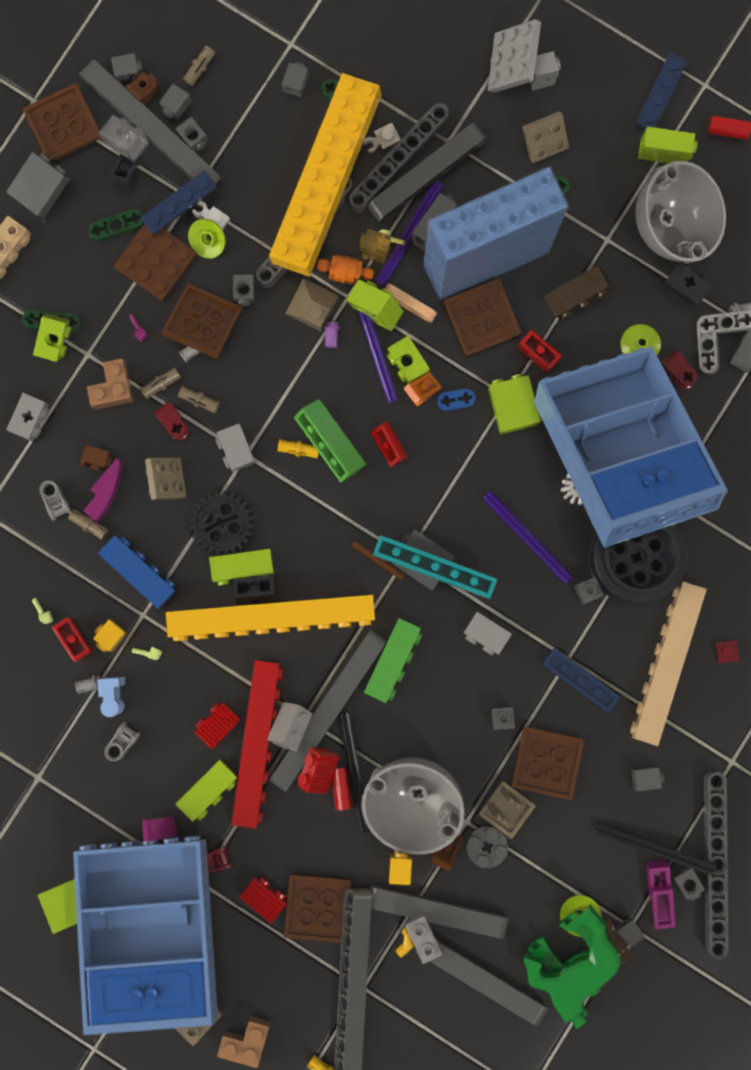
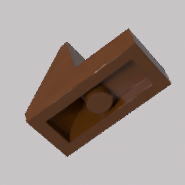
(445, 857)

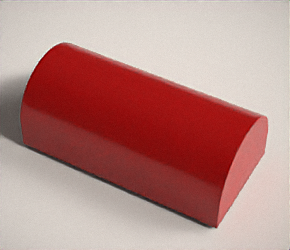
(729, 127)
(389, 444)
(342, 789)

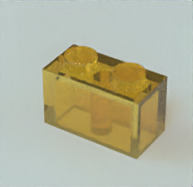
(375, 246)

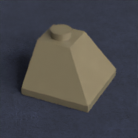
(312, 305)

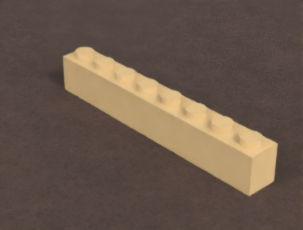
(668, 664)

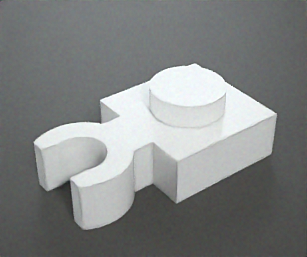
(384, 137)
(213, 214)

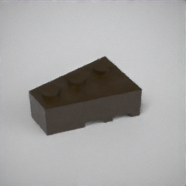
(579, 292)

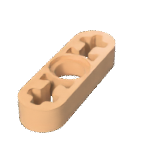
(412, 304)

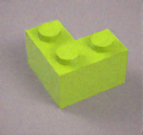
(376, 304)

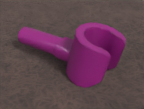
(140, 333)

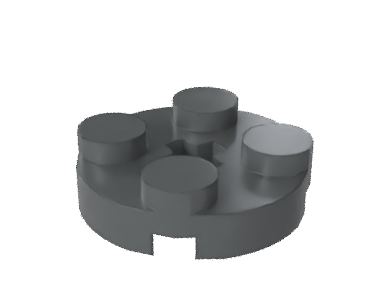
(498, 850)

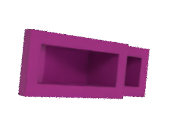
(105, 491)
(159, 828)
(660, 894)

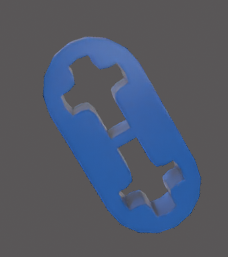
(457, 405)

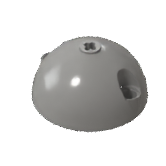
(681, 212)
(408, 803)

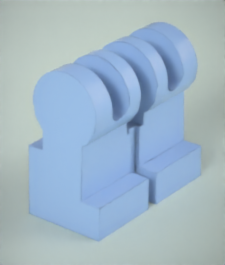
(110, 691)

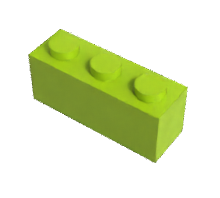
(241, 566)
(207, 791)

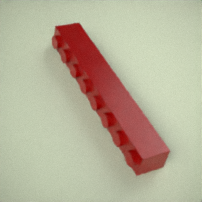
(255, 744)

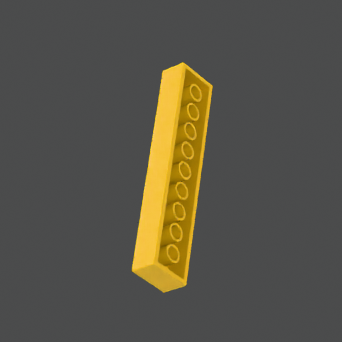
(325, 175)
(270, 616)

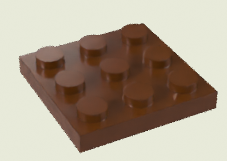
(62, 122)
(155, 261)
(482, 317)
(202, 321)
(547, 763)
(315, 908)

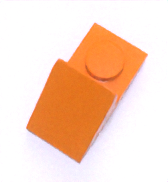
(422, 388)

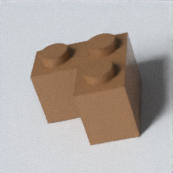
(116, 389)
(246, 1048)

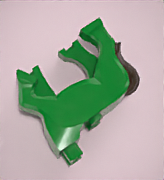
(582, 973)

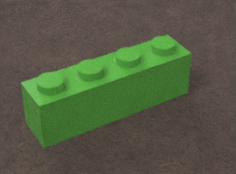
(329, 440)
(392, 661)

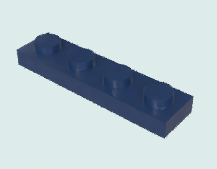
(661, 91)
(179, 202)
(580, 680)

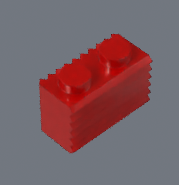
(539, 351)
(72, 639)
(217, 724)
(318, 770)
(263, 898)

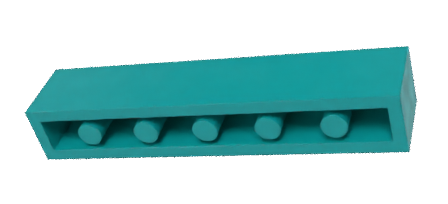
(435, 567)

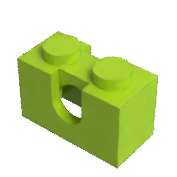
(44, 345)
(406, 349)

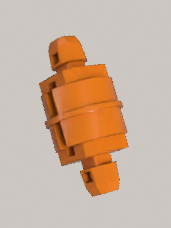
(345, 269)

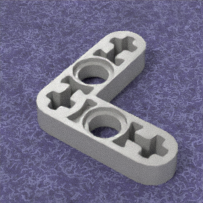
(712, 334)

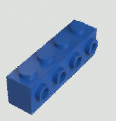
(137, 571)

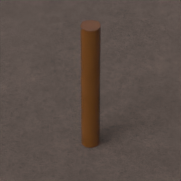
(383, 563)

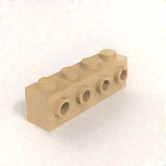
(12, 239)

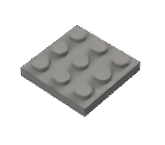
(514, 56)

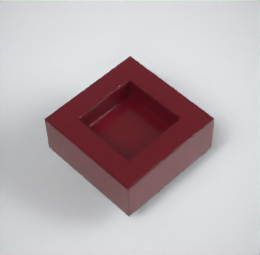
(727, 651)

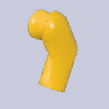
(407, 944)

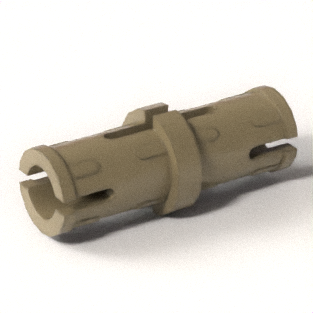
(193, 74)
(160, 383)
(198, 399)
(88, 524)

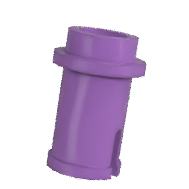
(331, 334)

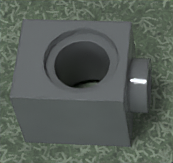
(126, 67)
(295, 79)
(175, 102)
(188, 128)
(244, 281)
(588, 590)
(502, 718)
(647, 778)
(681, 877)
(629, 931)

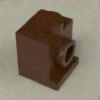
(146, 93)
(96, 458)

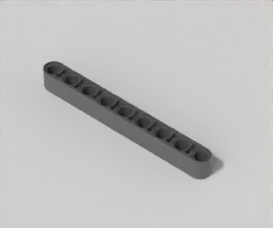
(143, 118)
(329, 708)
(721, 873)
(353, 979)

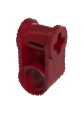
(677, 367)
(170, 419)
(214, 862)

